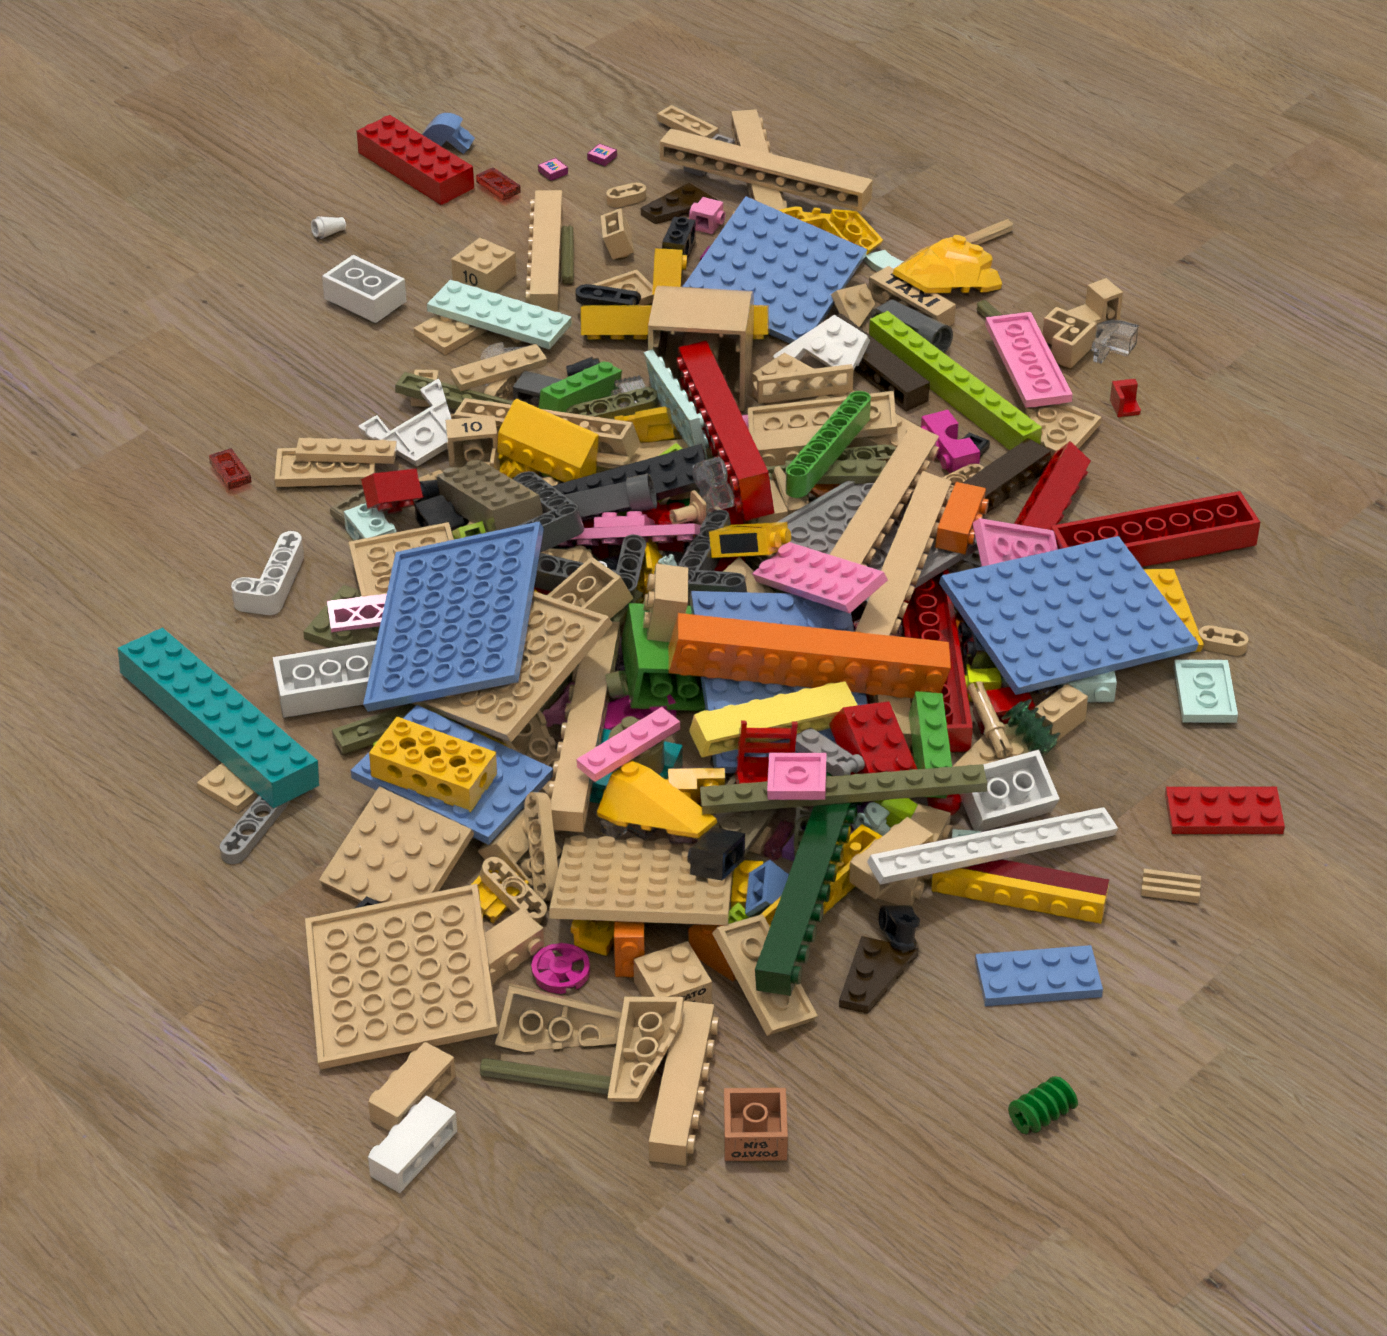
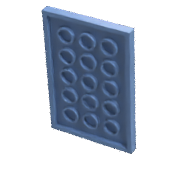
(498, 804)

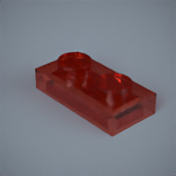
(498, 183)
(230, 469)

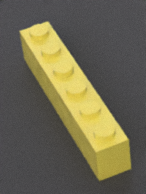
(812, 708)

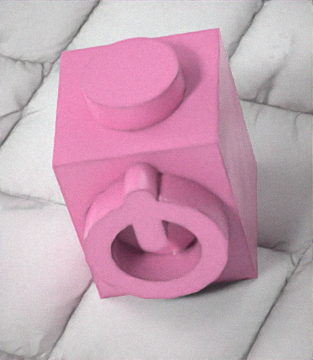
(708, 215)

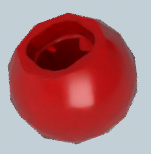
(949, 804)

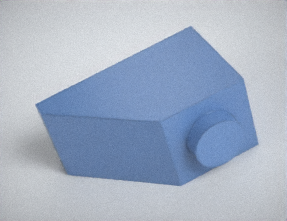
(764, 887)

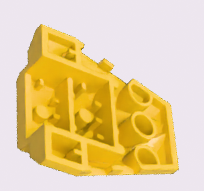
(842, 223)
(948, 266)
(653, 425)

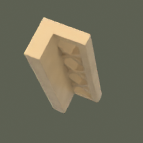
(803, 384)

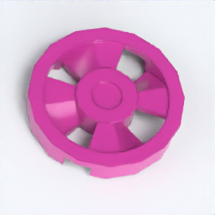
(560, 968)

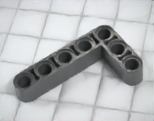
(560, 514)
(702, 565)
(554, 570)

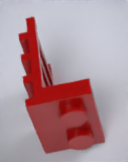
(756, 768)

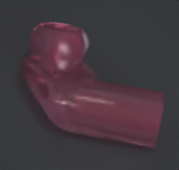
(774, 845)

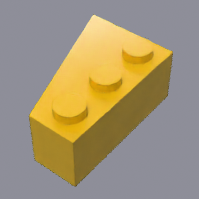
(668, 267)

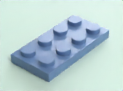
(1038, 975)

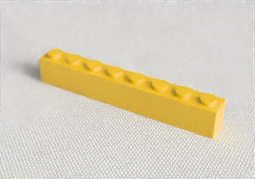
(634, 320)

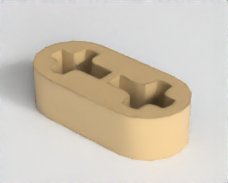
(626, 195)
(1223, 640)

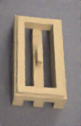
(1171, 882)

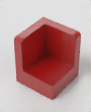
(1124, 397)

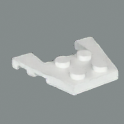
(831, 343)
(419, 436)

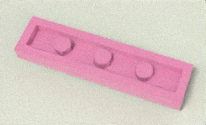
(628, 744)

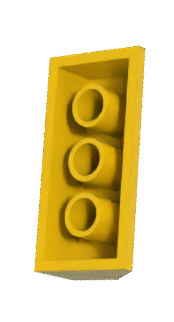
(547, 443)

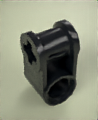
(899, 925)

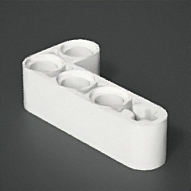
(270, 591)

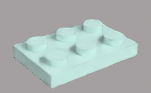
(1205, 691)

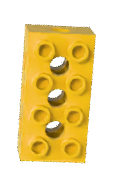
(433, 763)

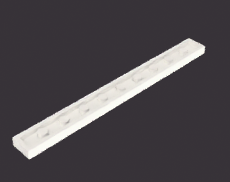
(991, 845)

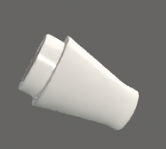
(326, 226)

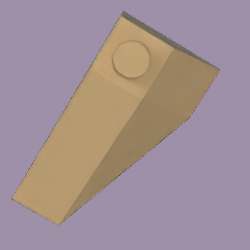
(550, 1021)

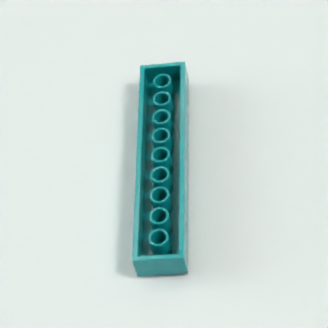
(219, 717)

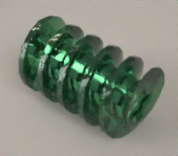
(1032, 727)

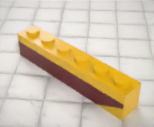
(1027, 888)

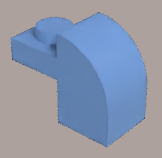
(447, 128)

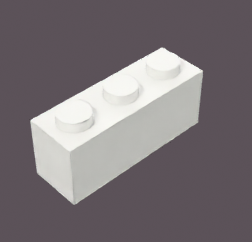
(412, 1143)

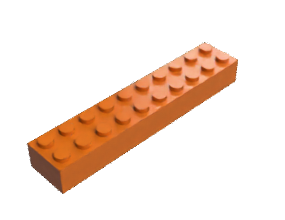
(806, 656)

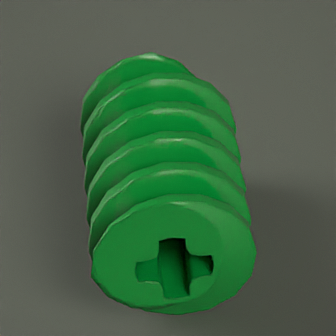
(1042, 1105)

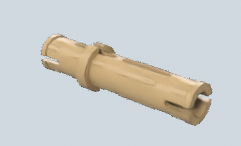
(994, 728)

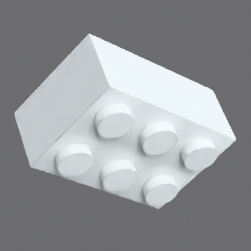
(364, 288)
(1015, 792)

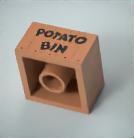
(755, 1124)

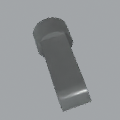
(932, 330)
(634, 494)

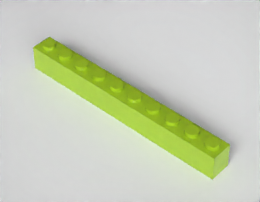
(955, 383)

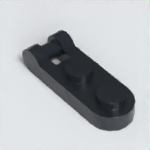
(601, 295)

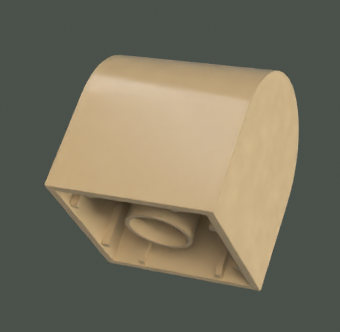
(701, 314)

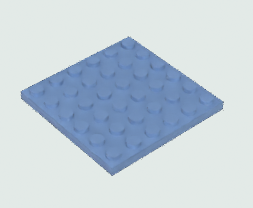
(783, 264)

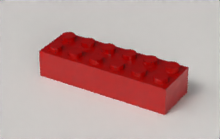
(415, 159)

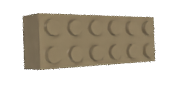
(488, 496)

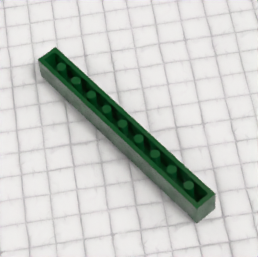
(803, 897)

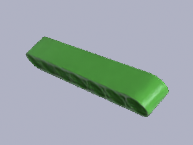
(827, 444)

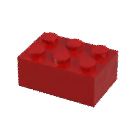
(873, 735)

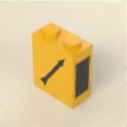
(749, 539)

